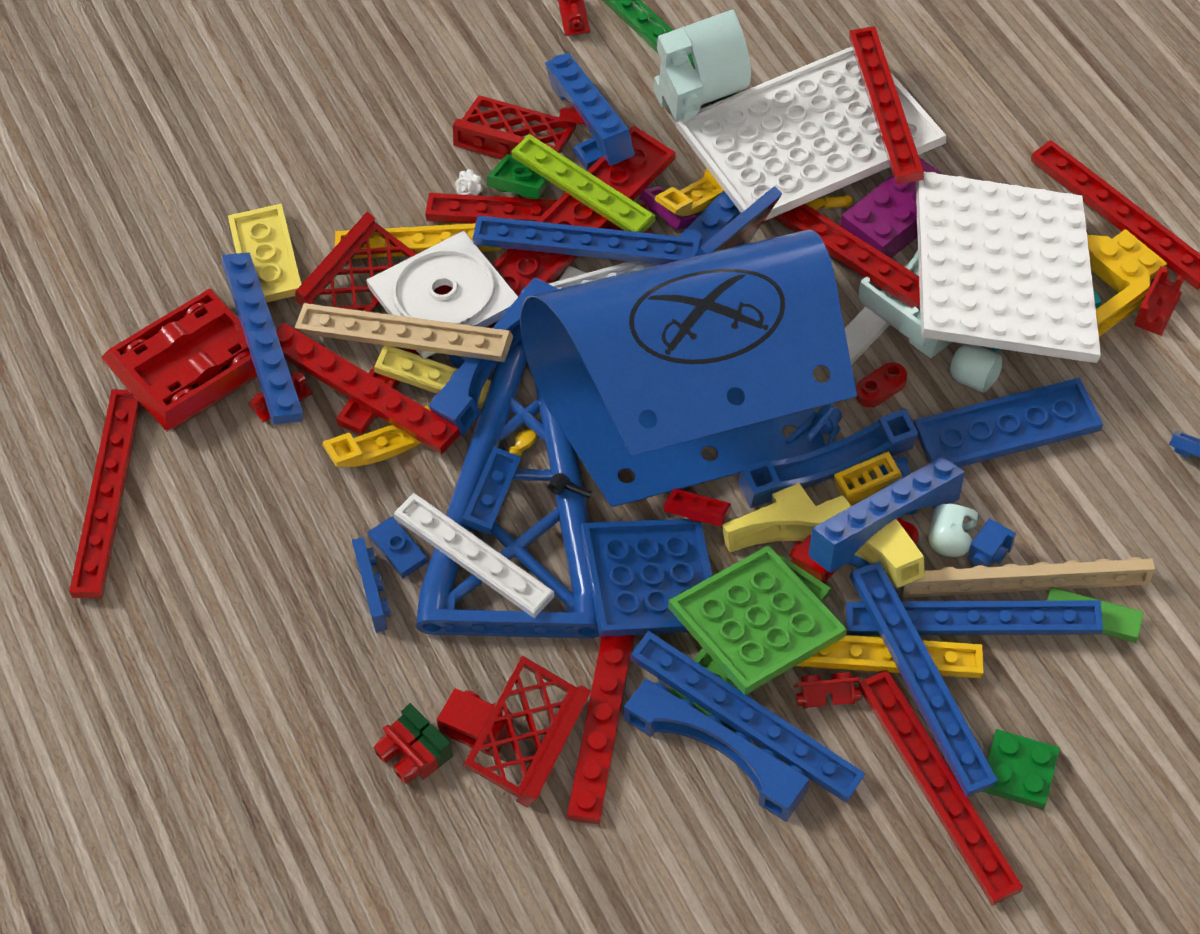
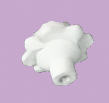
(469, 183)

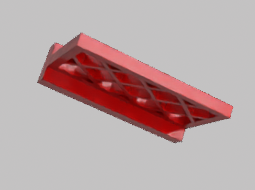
(496, 143)
(342, 255)
(552, 742)

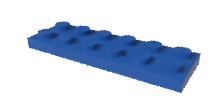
(1009, 424)

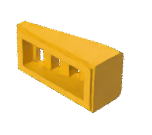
(862, 470)

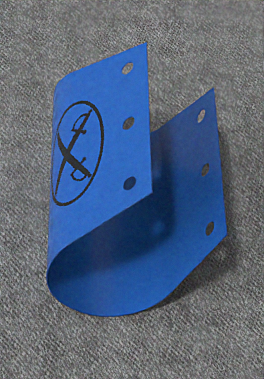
(689, 361)

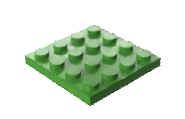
(756, 619)

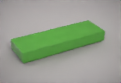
(1116, 619)

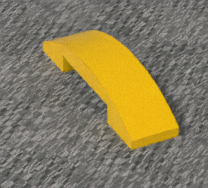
(691, 198)
(370, 447)

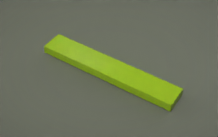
(582, 185)

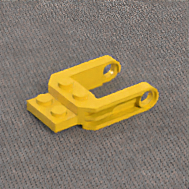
(1125, 267)

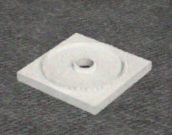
(477, 292)

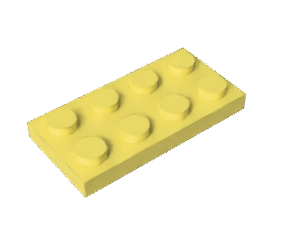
(267, 239)

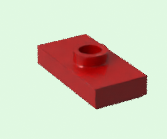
(697, 507)

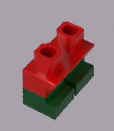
(416, 742)

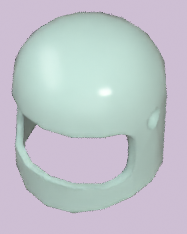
(976, 367)
(947, 532)

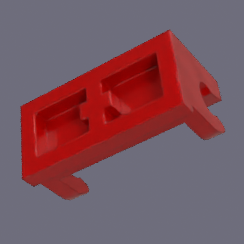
(1159, 303)

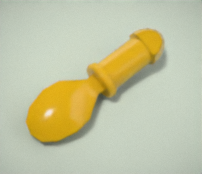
(831, 202)
(523, 441)

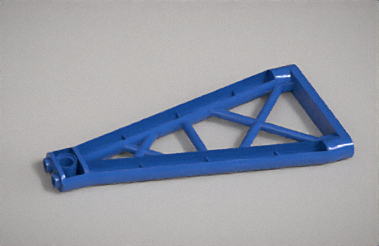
(436, 598)

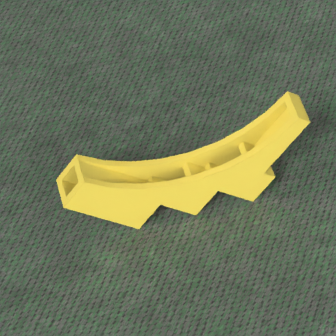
(795, 515)

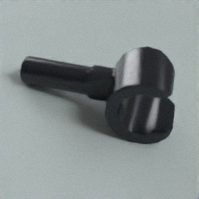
(561, 481)

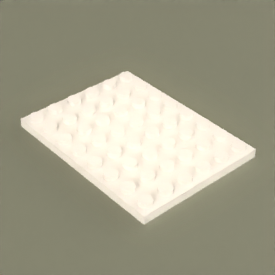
(800, 134)
(1005, 268)

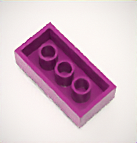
(886, 215)

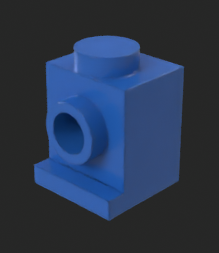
(991, 544)

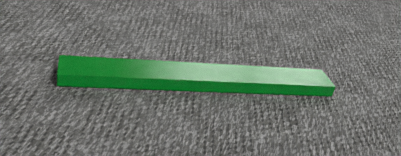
(645, 24)

